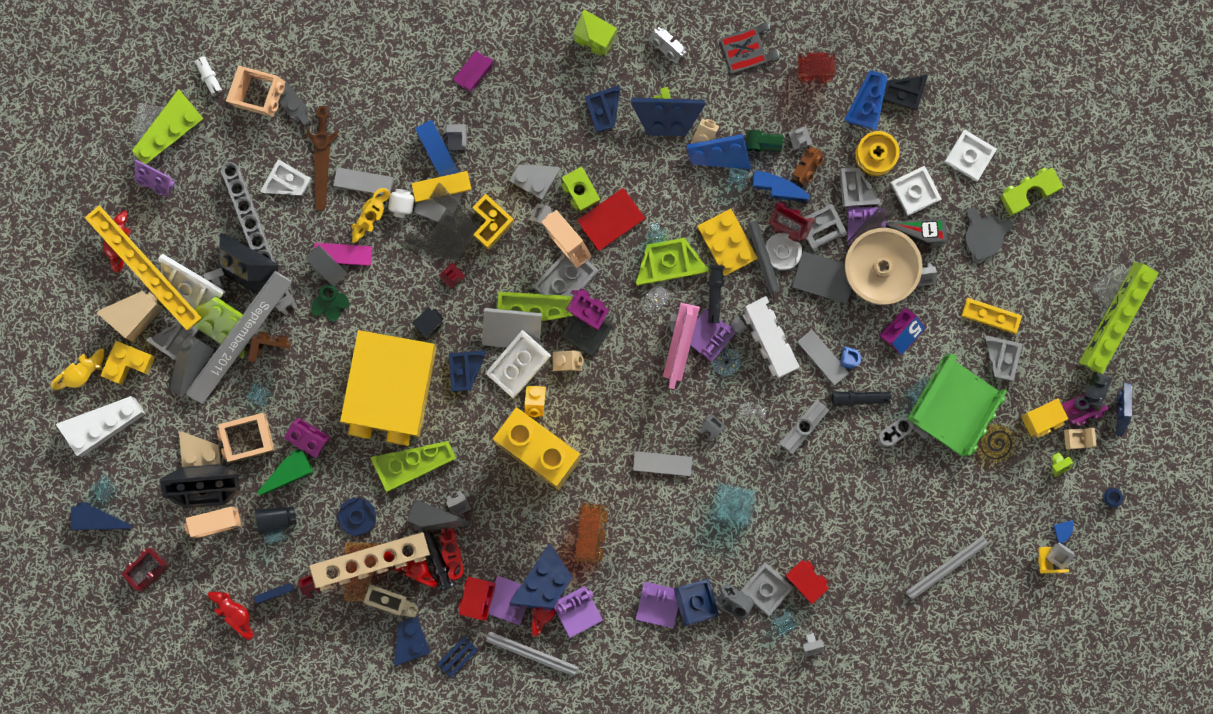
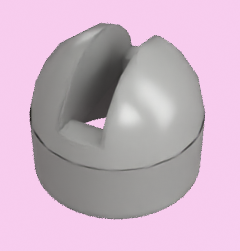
(738, 325)

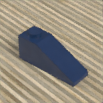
(91, 518)

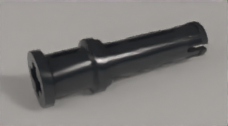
(715, 283)
(851, 398)
(441, 569)

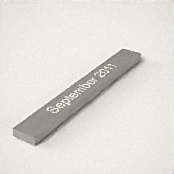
(238, 337)

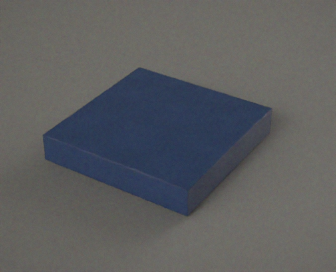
(696, 602)

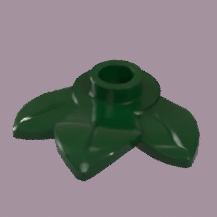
(330, 306)

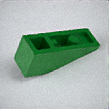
(290, 470)

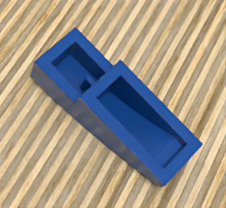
(436, 149)
(779, 187)

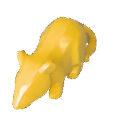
(371, 211)
(78, 375)

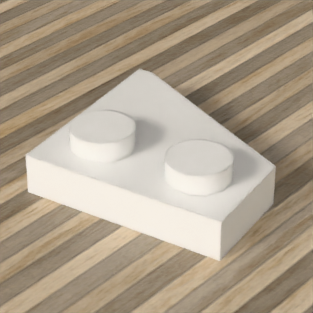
(286, 180)

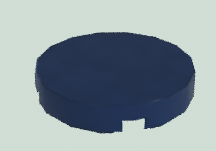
(361, 520)

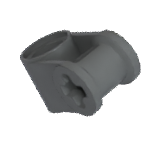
(735, 603)

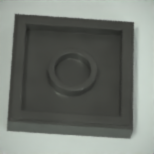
(584, 336)

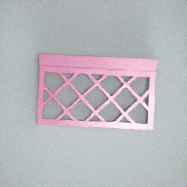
(680, 343)

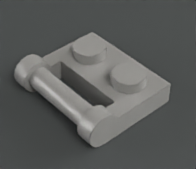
(824, 219)

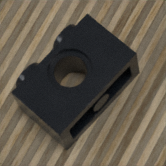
(428, 323)

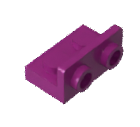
(586, 309)
(1079, 417)
(306, 437)

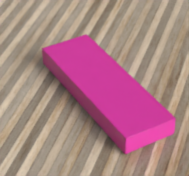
(348, 253)

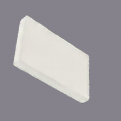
(518, 364)

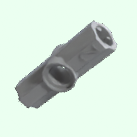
(812, 418)

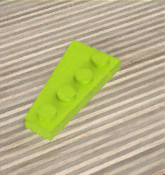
(168, 127)
(407, 465)

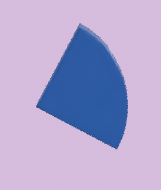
(1063, 531)

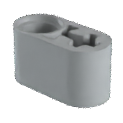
(888, 430)

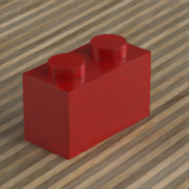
(807, 581)
(476, 598)

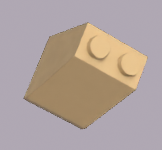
(132, 314)

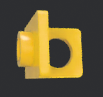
(1045, 565)

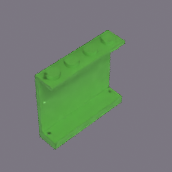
(956, 406)

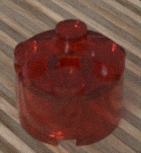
(816, 66)

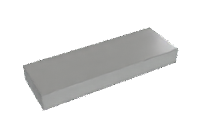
(361, 181)
(822, 357)
(662, 463)

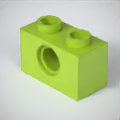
(579, 179)

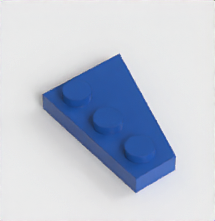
(868, 102)
(720, 152)

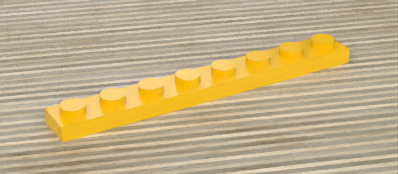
(143, 268)

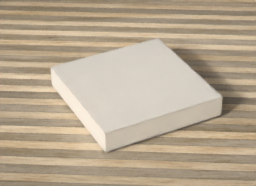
(970, 155)
(915, 191)

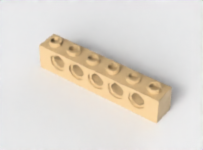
(416, 542)

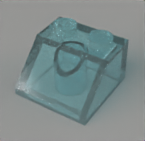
(734, 505)

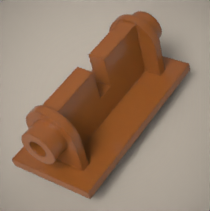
(812, 158)

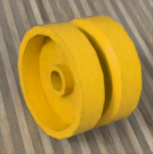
(883, 144)

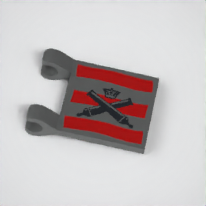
(745, 49)

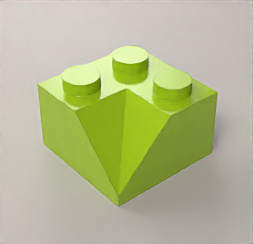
(594, 33)

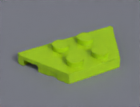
(669, 261)
(218, 320)

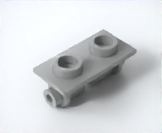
(673, 51)

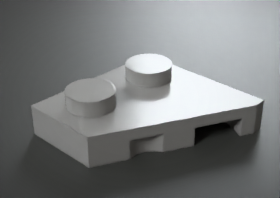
(856, 189)
(1004, 357)

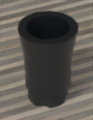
(274, 519)

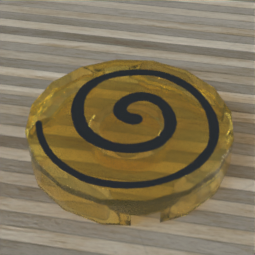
(996, 444)

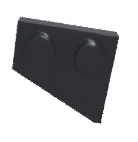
(905, 91)

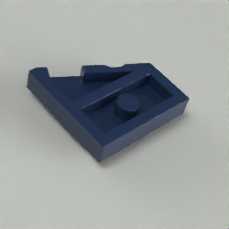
(603, 108)
(464, 369)

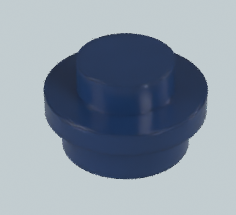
(1113, 497)

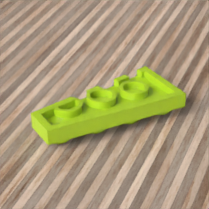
(549, 305)

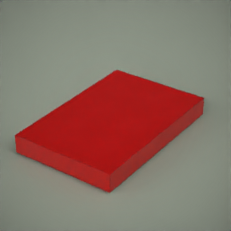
(611, 219)

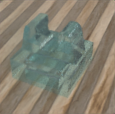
(737, 176)
(657, 234)
(257, 393)
(784, 622)

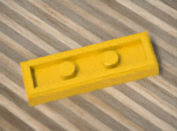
(454, 184)
(991, 316)

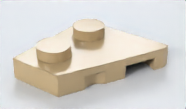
(198, 451)

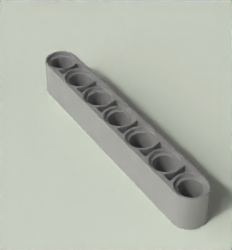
(250, 214)

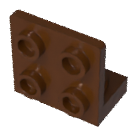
(264, 338)

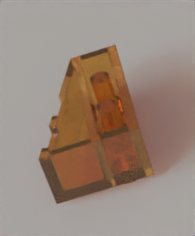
(591, 533)
(357, 589)

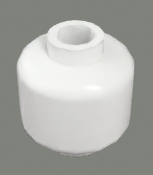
(401, 203)

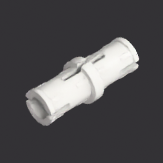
(208, 76)

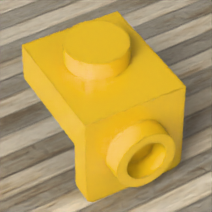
(535, 400)

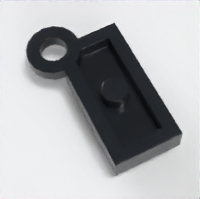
(1095, 393)

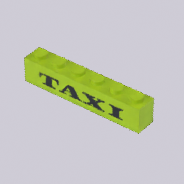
(1118, 317)

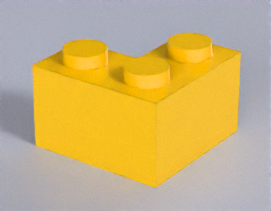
(495, 223)
(122, 359)
(1044, 417)

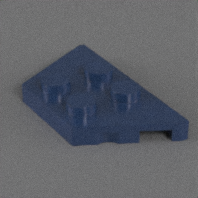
(667, 116)
(544, 582)

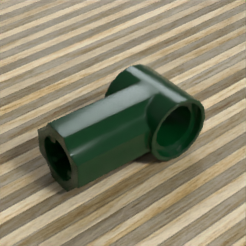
(760, 141)

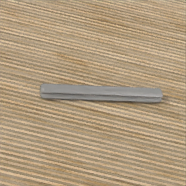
(947, 567)
(531, 653)

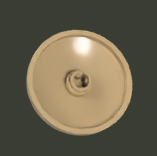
(883, 266)

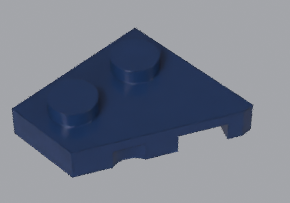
(1124, 409)
(410, 641)

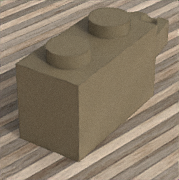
(389, 602)

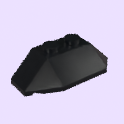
(244, 264)
(200, 485)

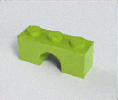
(1015, 197)

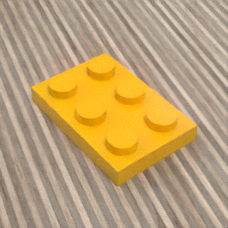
(727, 242)

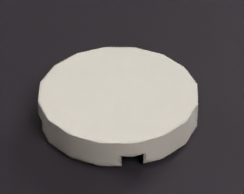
(778, 253)

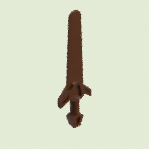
(321, 158)

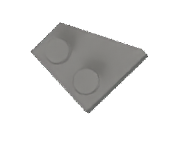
(534, 179)
(171, 339)

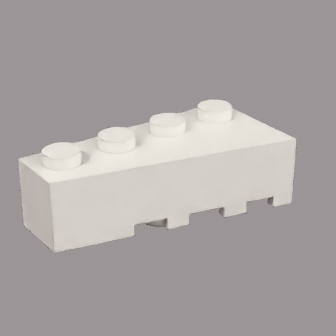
(770, 338)
(97, 426)

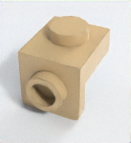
(706, 131)
(567, 361)
(1080, 438)

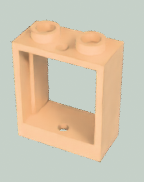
(240, 85)
(566, 238)
(264, 431)
(212, 522)

